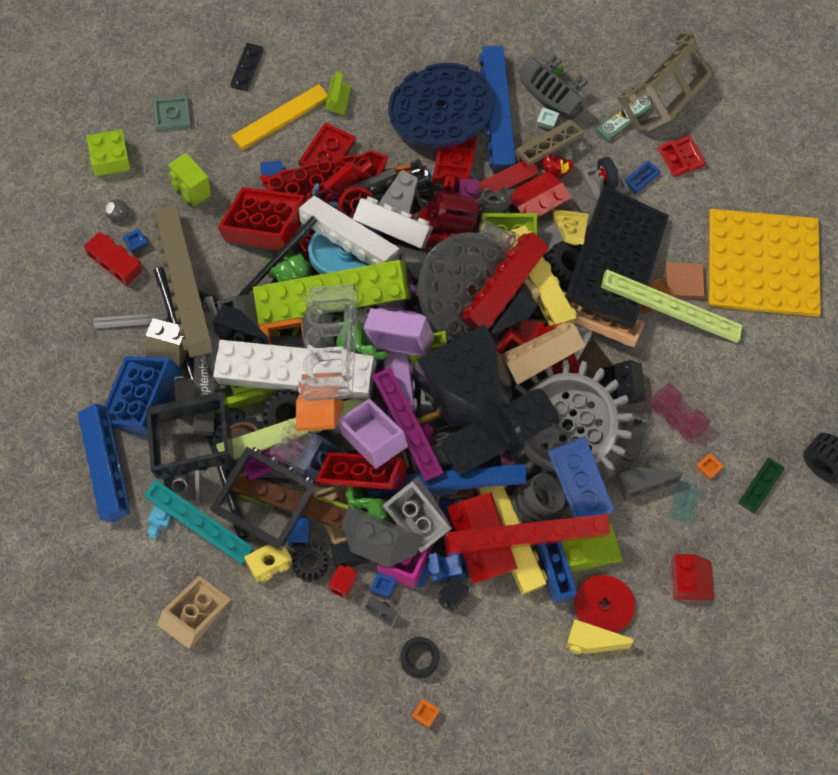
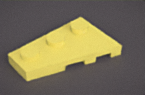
(571, 225)

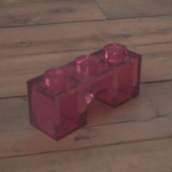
(689, 425)

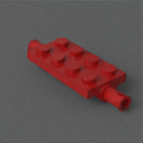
(454, 164)

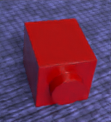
(342, 581)

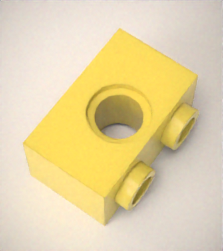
(263, 572)

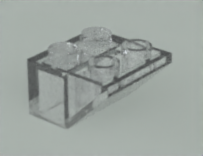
(295, 446)

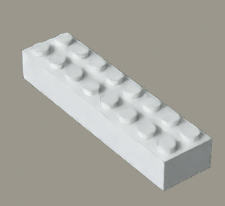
(281, 367)

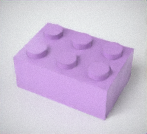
(399, 332)
(372, 433)

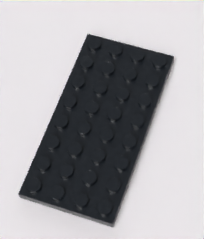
(619, 239)

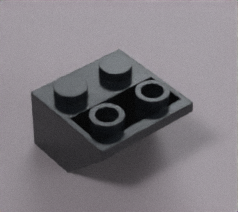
(630, 380)

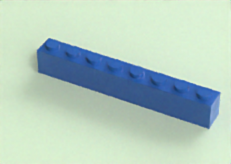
(499, 126)

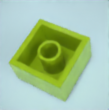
(108, 152)
(189, 180)

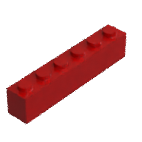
(505, 281)

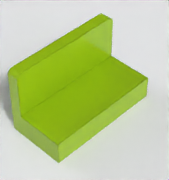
(337, 94)

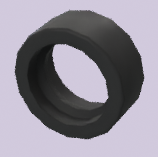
(419, 673)

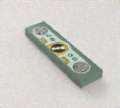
(620, 120)

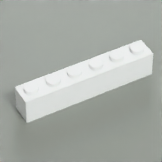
(348, 233)

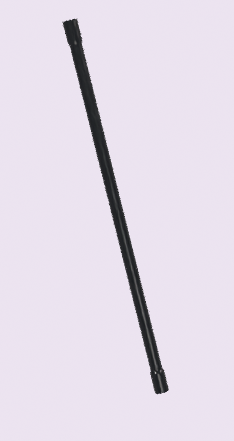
(162, 282)

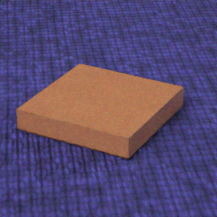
(685, 280)

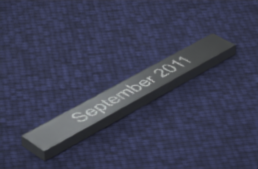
(203, 384)

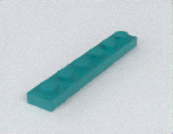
(198, 522)

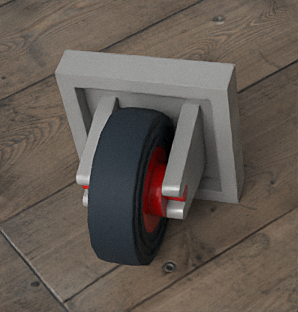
(606, 174)

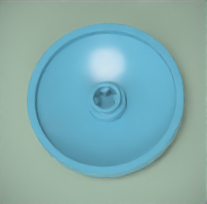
(330, 257)

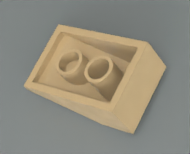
(193, 612)

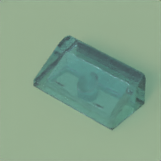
(685, 503)

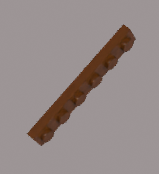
(288, 500)

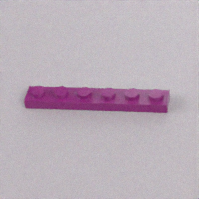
(406, 420)

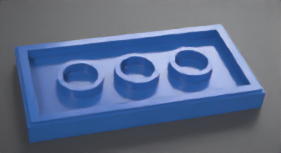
(581, 479)

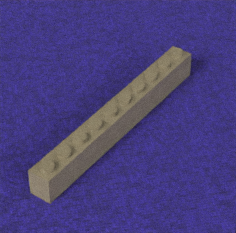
(182, 281)

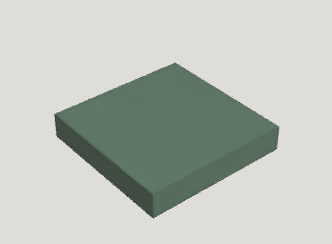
(171, 113)

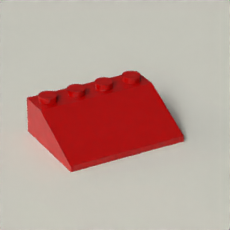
(262, 218)

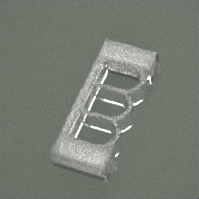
(330, 384)

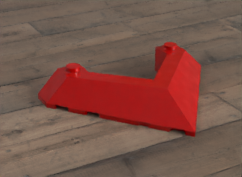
(303, 180)

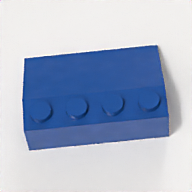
(139, 385)

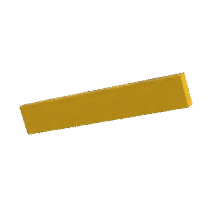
(279, 117)

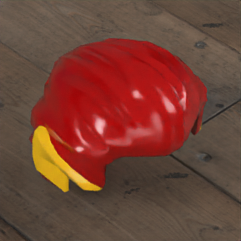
(557, 166)

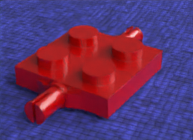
(346, 177)

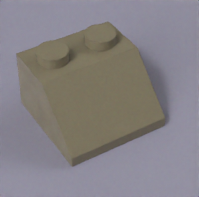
(165, 341)

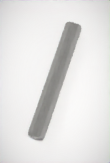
(129, 320)

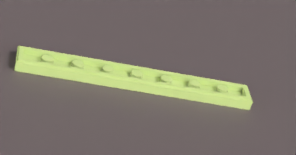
(671, 306)
(265, 437)

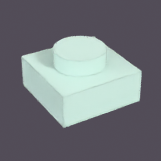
(547, 119)

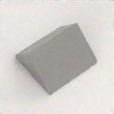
(185, 486)

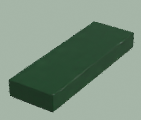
(761, 485)

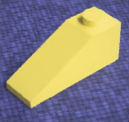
(592, 639)

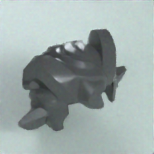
(495, 201)

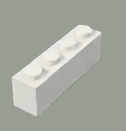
(392, 222)

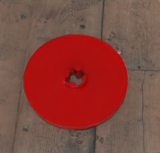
(607, 588)

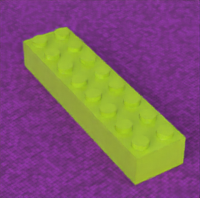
(375, 284)

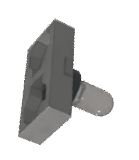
(382, 610)

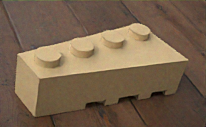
(542, 352)

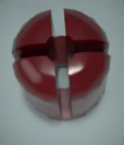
(448, 202)

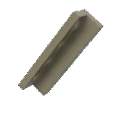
(548, 143)

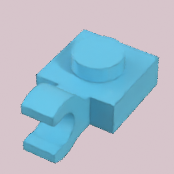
(157, 519)

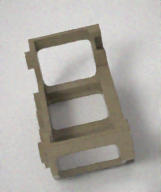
(685, 46)

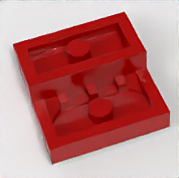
(681, 156)

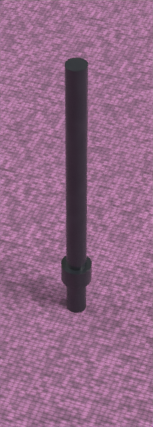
(301, 232)

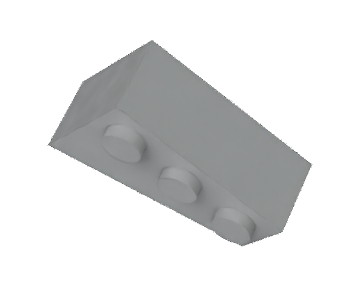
(401, 192)

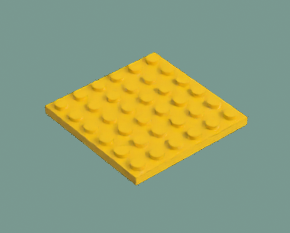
(764, 262)

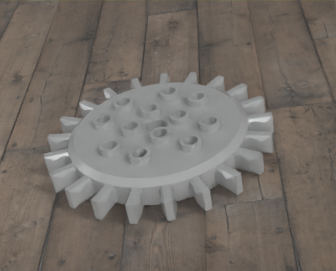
(581, 393)

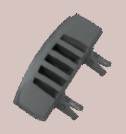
(550, 89)

